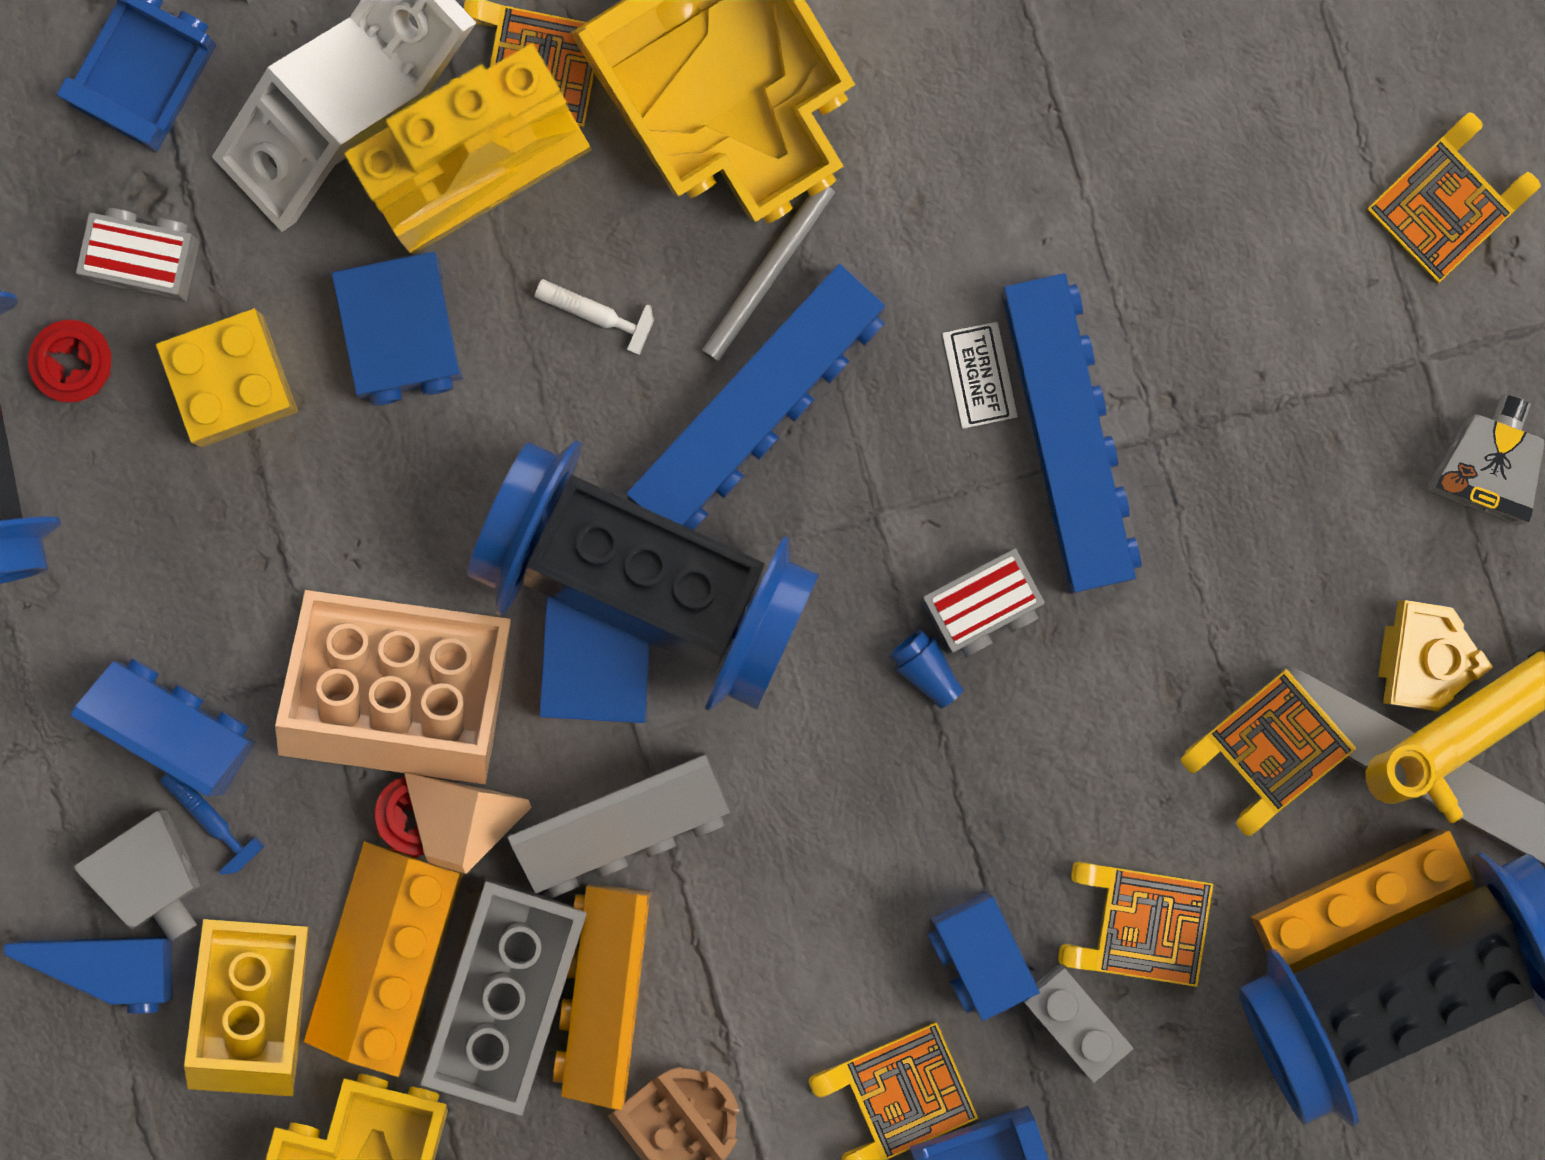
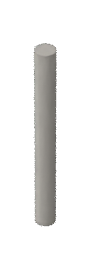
(766, 274)

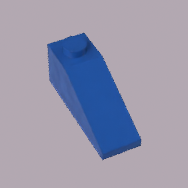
(111, 969)

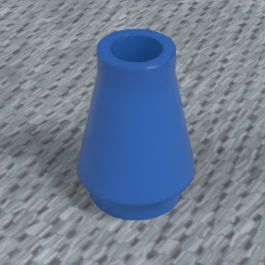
(925, 666)

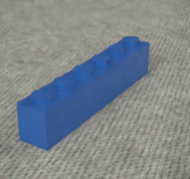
(759, 398)
(1069, 433)

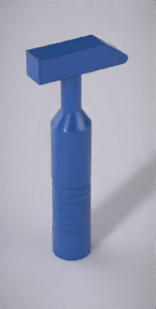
(212, 823)

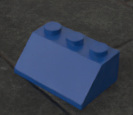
(166, 727)

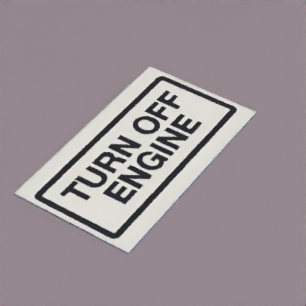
(980, 375)

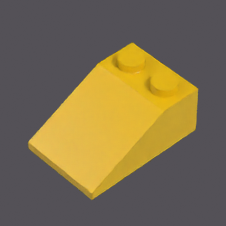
(246, 1008)

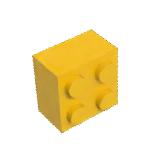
(227, 378)

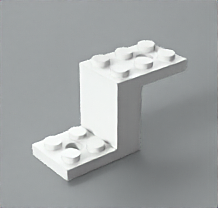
(335, 98)

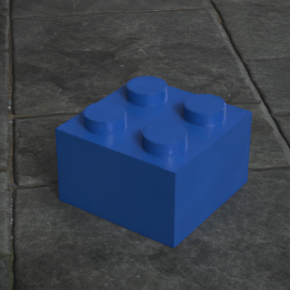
(984, 957)

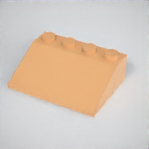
(393, 687)

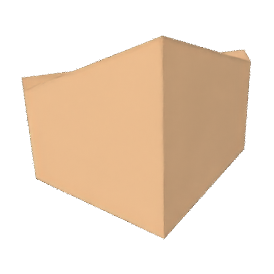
(460, 820)

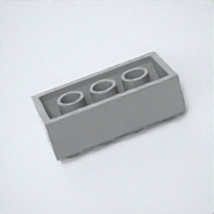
(620, 825)
(503, 997)

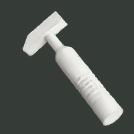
(596, 312)

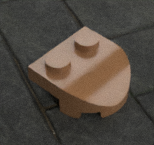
(680, 1117)

